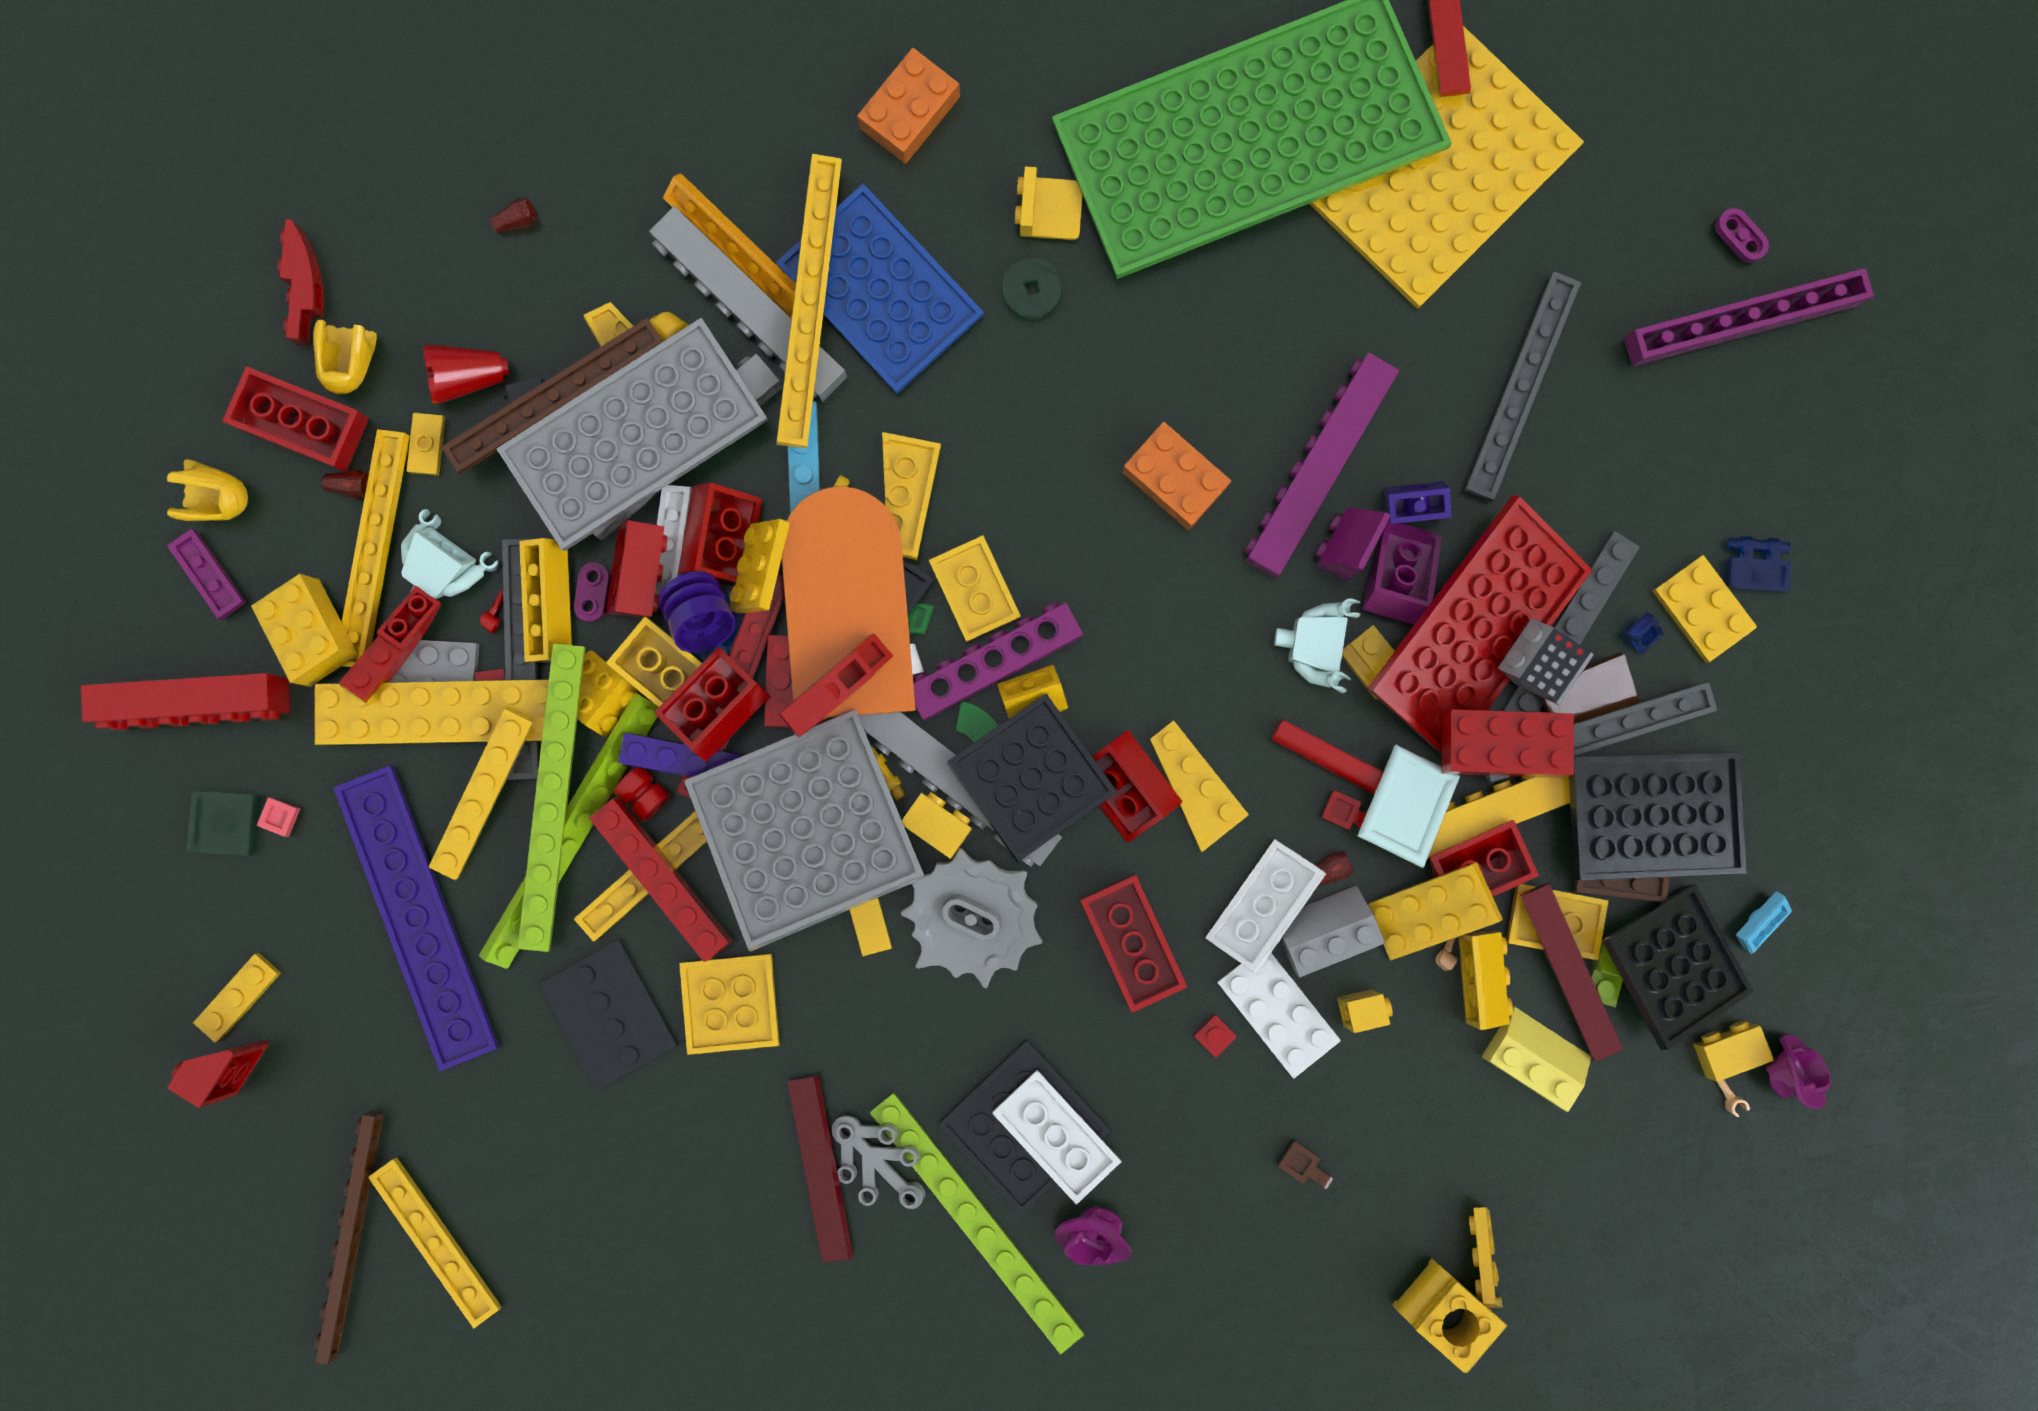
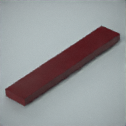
(1571, 972)
(820, 1169)

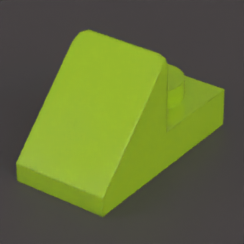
(1606, 978)

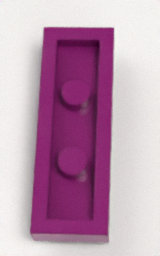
(206, 574)

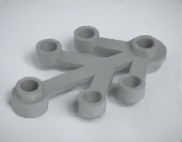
(874, 1158)

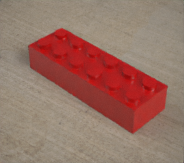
(185, 701)

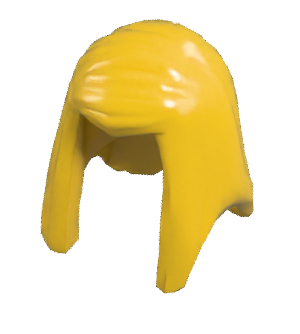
(342, 356)
(208, 493)

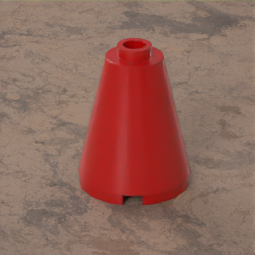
(461, 371)

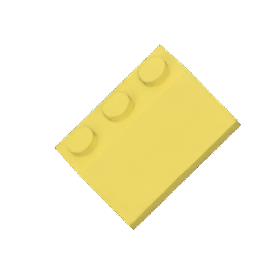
(1539, 1059)

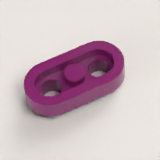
(1744, 233)
(592, 591)

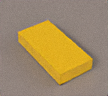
(871, 927)

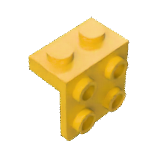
(1048, 207)
(602, 695)

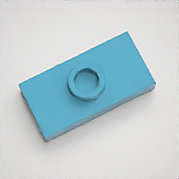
(1764, 922)

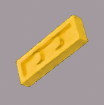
(237, 997)

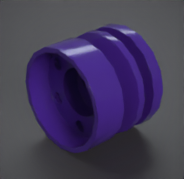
(696, 612)

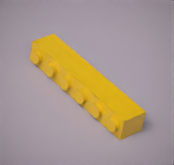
(1506, 803)

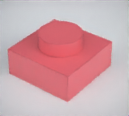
(278, 817)

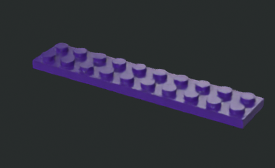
(416, 917)

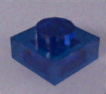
(1644, 633)

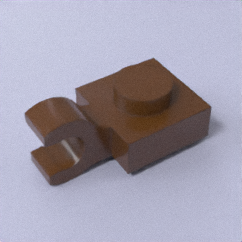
(1302, 1163)

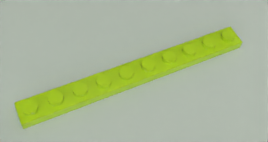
(551, 797)
(587, 800)
(980, 1226)

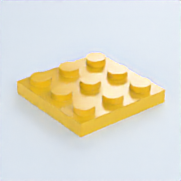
(729, 1004)

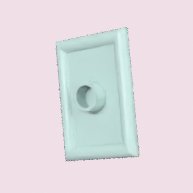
(1408, 806)

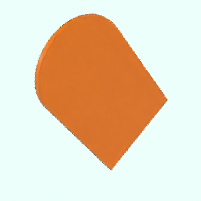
(840, 588)

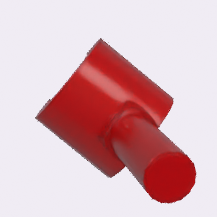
(488, 619)

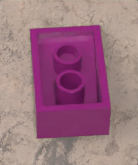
(1351, 541)
(1403, 573)

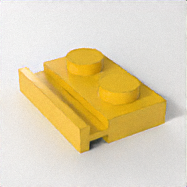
(1367, 655)

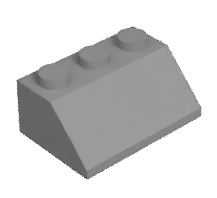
(1330, 932)

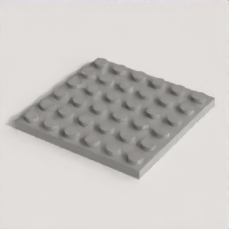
(803, 830)

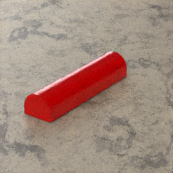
(1327, 756)

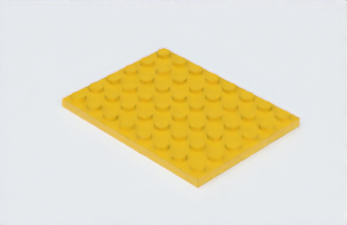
(1441, 209)

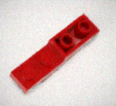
(300, 271)
(393, 645)
(836, 685)

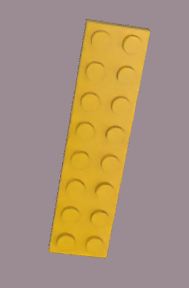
(425, 711)

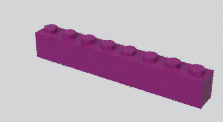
(1748, 317)
(1321, 466)

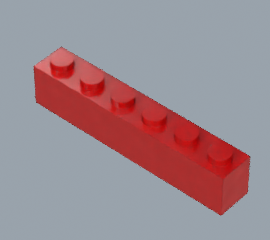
(661, 879)

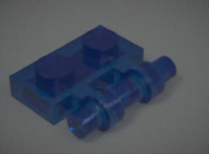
(1759, 574)

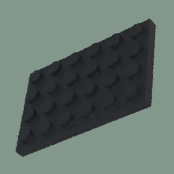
(1657, 816)

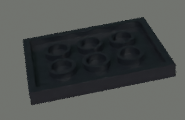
(608, 1014)

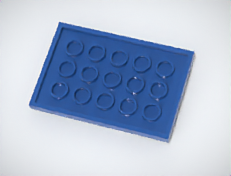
(888, 292)

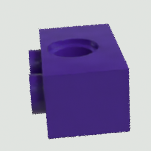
(1417, 502)

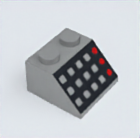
(1545, 661)

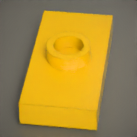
(426, 444)

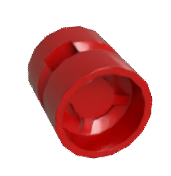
(639, 790)

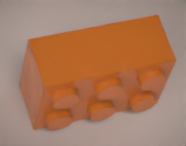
(909, 105)
(1176, 476)

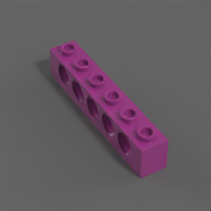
(1066, 632)

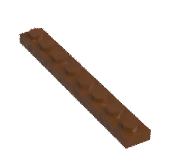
(551, 395)
(346, 1248)

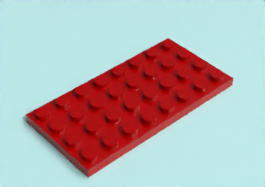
(1460, 640)

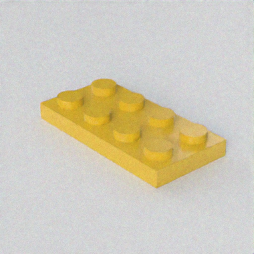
(1435, 911)

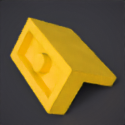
(1027, 688)

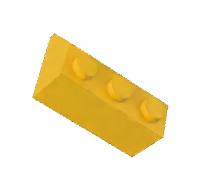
(1485, 979)

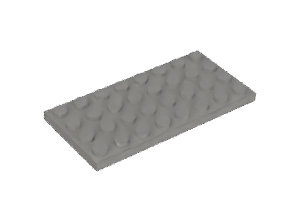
(632, 434)

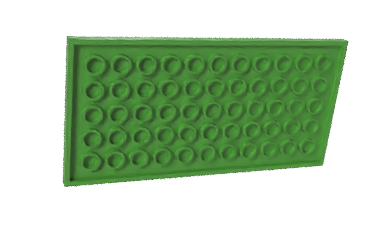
(1250, 133)

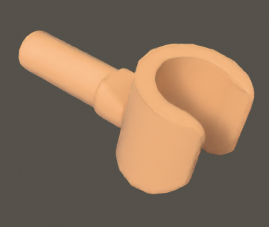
(1444, 958)
(1731, 1099)

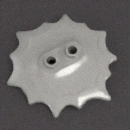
(962, 937)

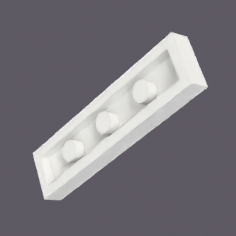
(673, 516)

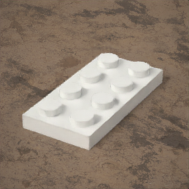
(1265, 906)
(1280, 1014)
(1056, 1136)

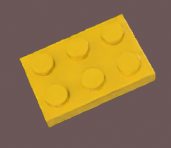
(759, 566)
(974, 588)
(1704, 609)
(1582, 913)

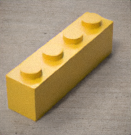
(544, 598)

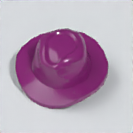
(1799, 1073)
(1093, 1238)

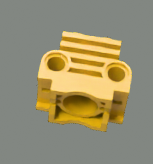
(1436, 1295)

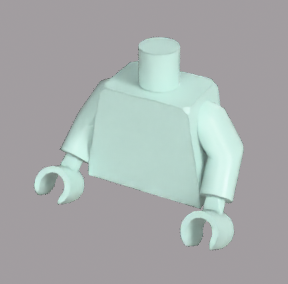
(437, 563)
(1318, 643)

